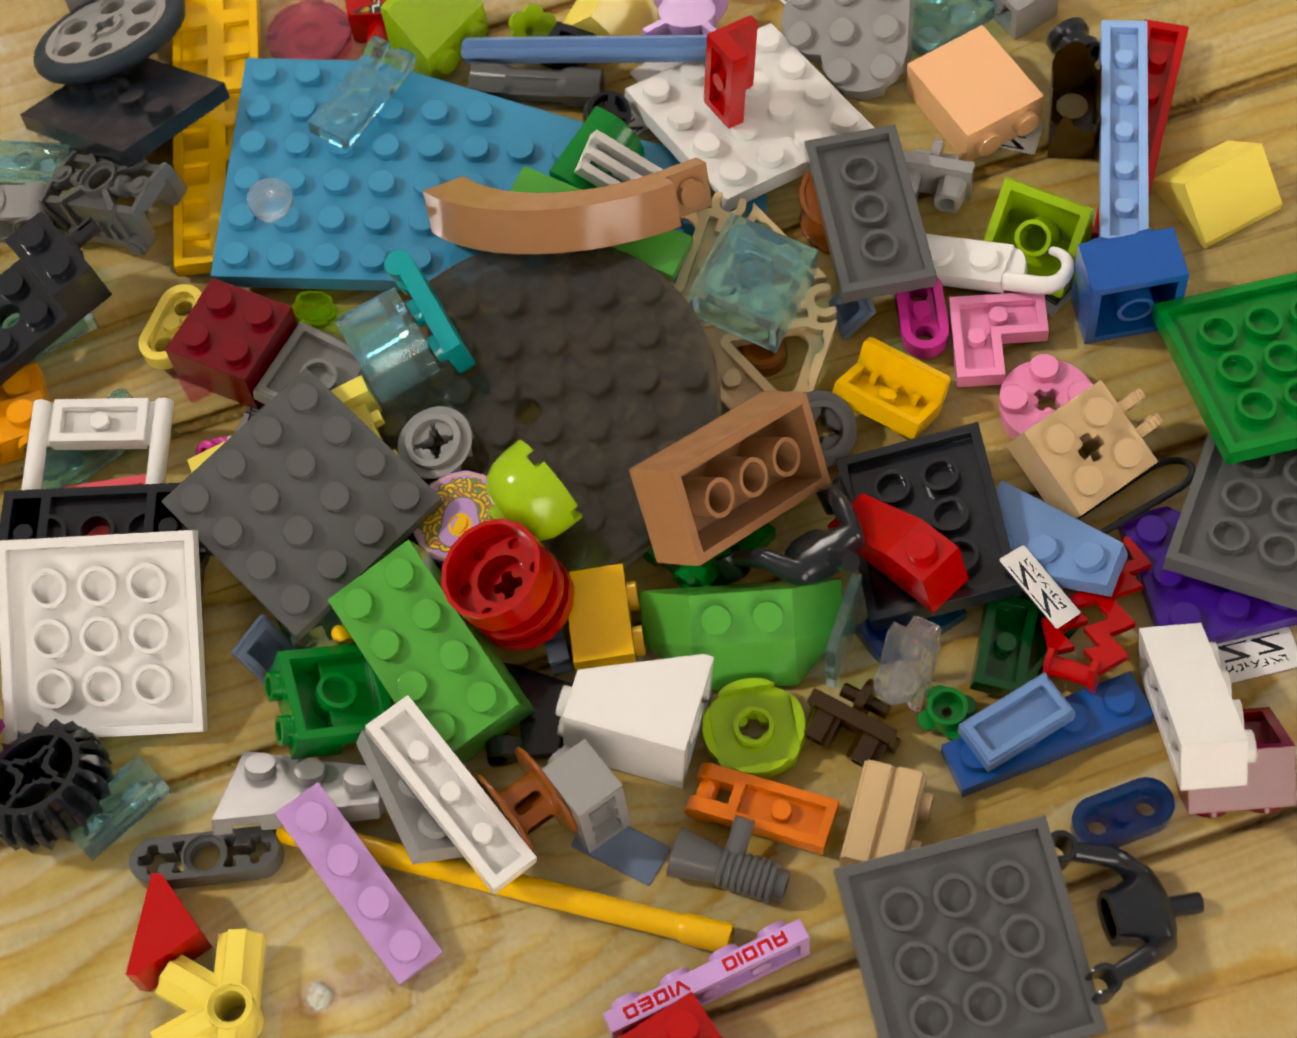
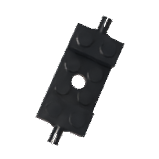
(48, 287)
(81, 509)

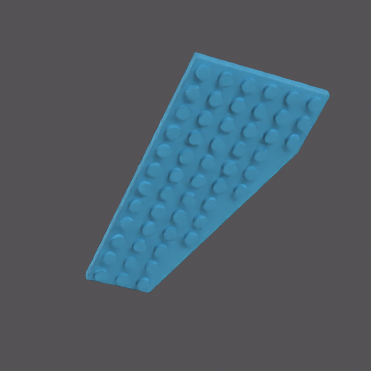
(370, 199)

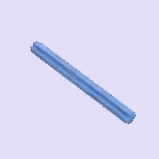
(585, 49)

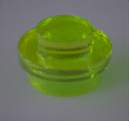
(315, 309)

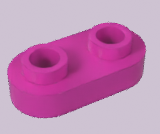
(923, 319)

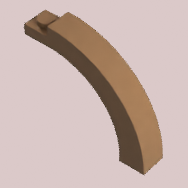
(570, 220)

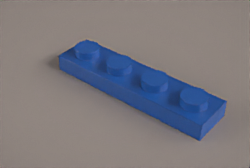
(1101, 716)

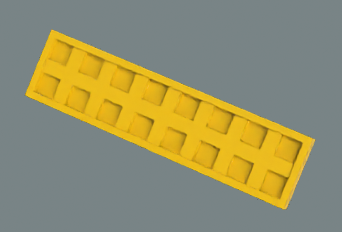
(214, 44)

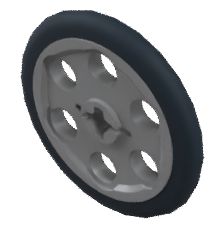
(106, 38)

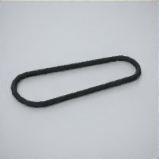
(1157, 500)

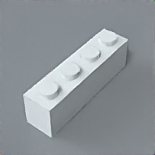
(1195, 707)

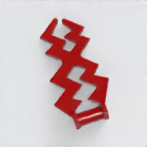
(1107, 651)

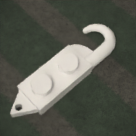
(993, 266)

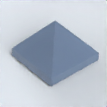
(852, 314)
(260, 645)

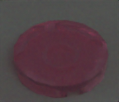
(310, 32)

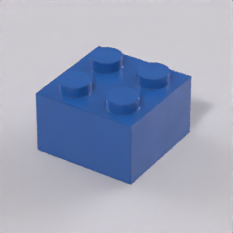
(1123, 279)

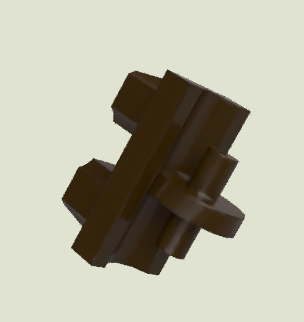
(831, 714)

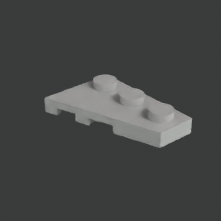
(270, 781)
(415, 825)

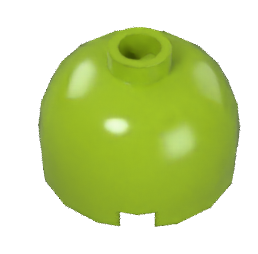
(529, 494)

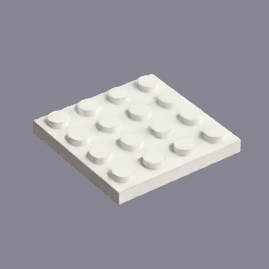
(781, 111)
(103, 634)

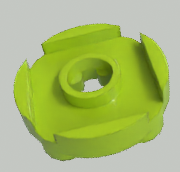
(772, 707)

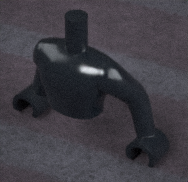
(812, 555)
(1130, 913)

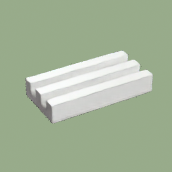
(614, 157)

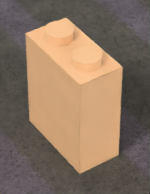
(974, 94)

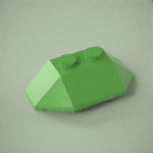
(748, 628)

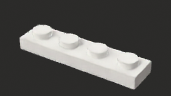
(451, 794)

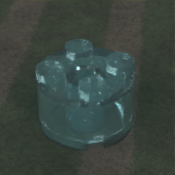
(387, 345)

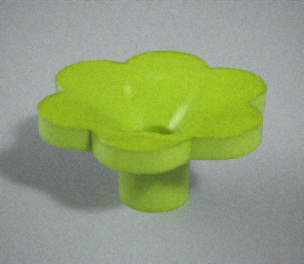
(531, 22)

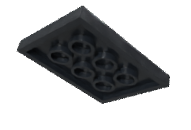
(127, 111)
(952, 489)

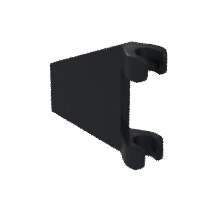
(538, 729)

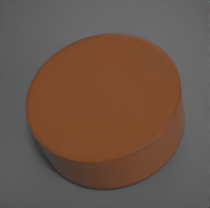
(764, 360)

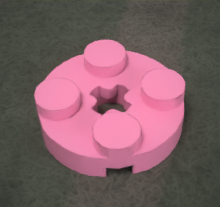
(1034, 380)

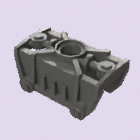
(95, 193)

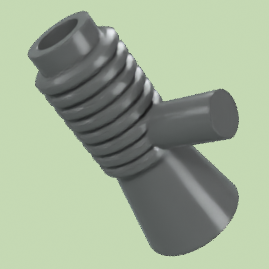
(728, 867)

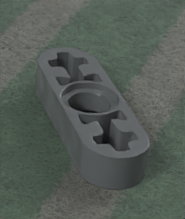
(242, 839)

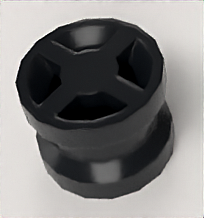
(1073, 30)
(615, 104)

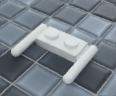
(99, 426)

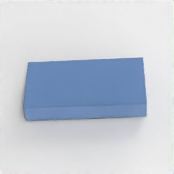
(1016, 722)

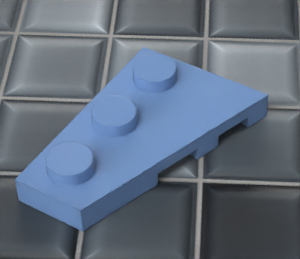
(1064, 546)

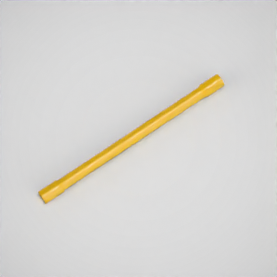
(686, 928)

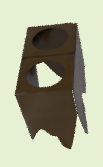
(1074, 74)

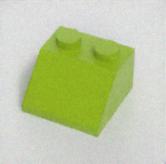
(433, 31)

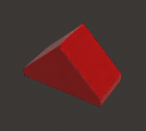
(162, 935)

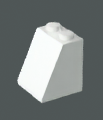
(640, 714)

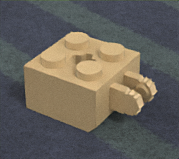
(1105, 435)

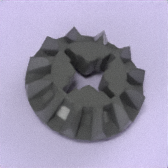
(837, 417)

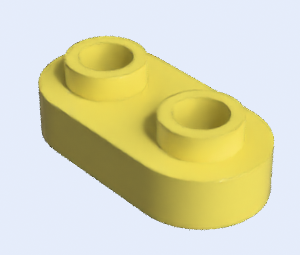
(165, 323)

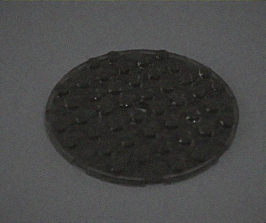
(604, 357)

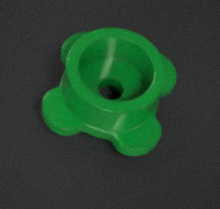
(945, 698)

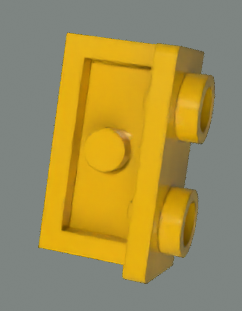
(893, 389)

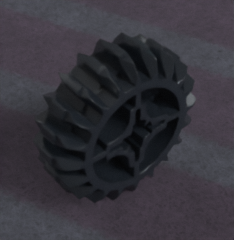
(51, 784)

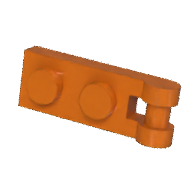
(778, 809)

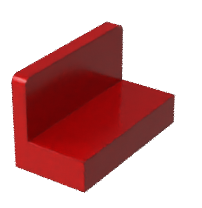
(730, 69)

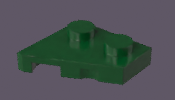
(1009, 646)

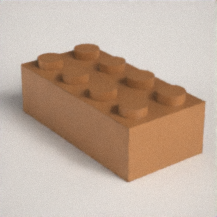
(730, 477)

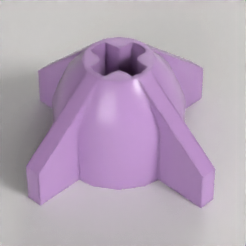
(686, 17)

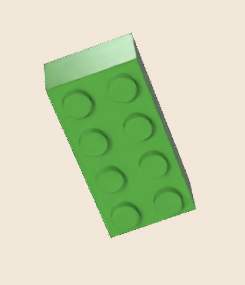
(430, 651)

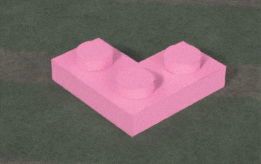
(986, 322)

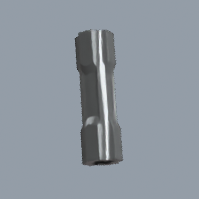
(569, 86)

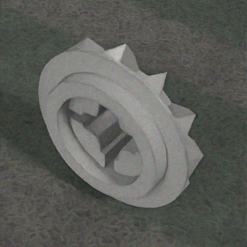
(420, 434)

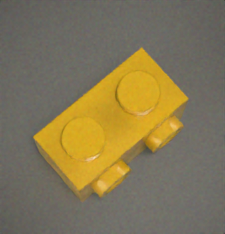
(602, 618)

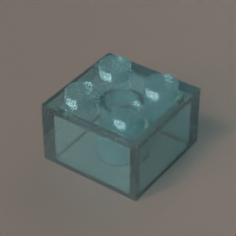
(753, 282)

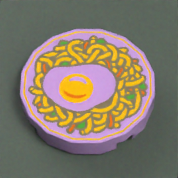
(462, 508)

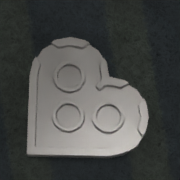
(857, 41)

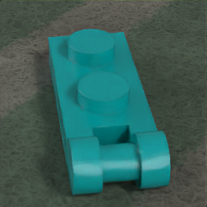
(427, 309)

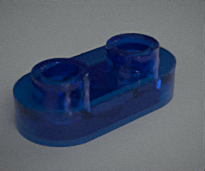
(1118, 812)

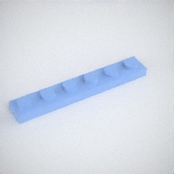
(1123, 129)

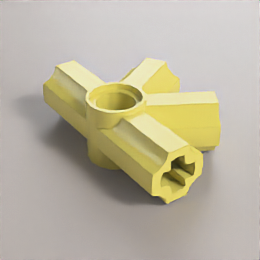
(209, 996)

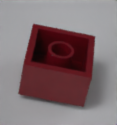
(230, 340)

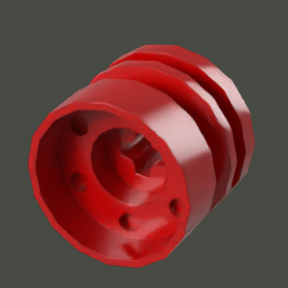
(507, 584)

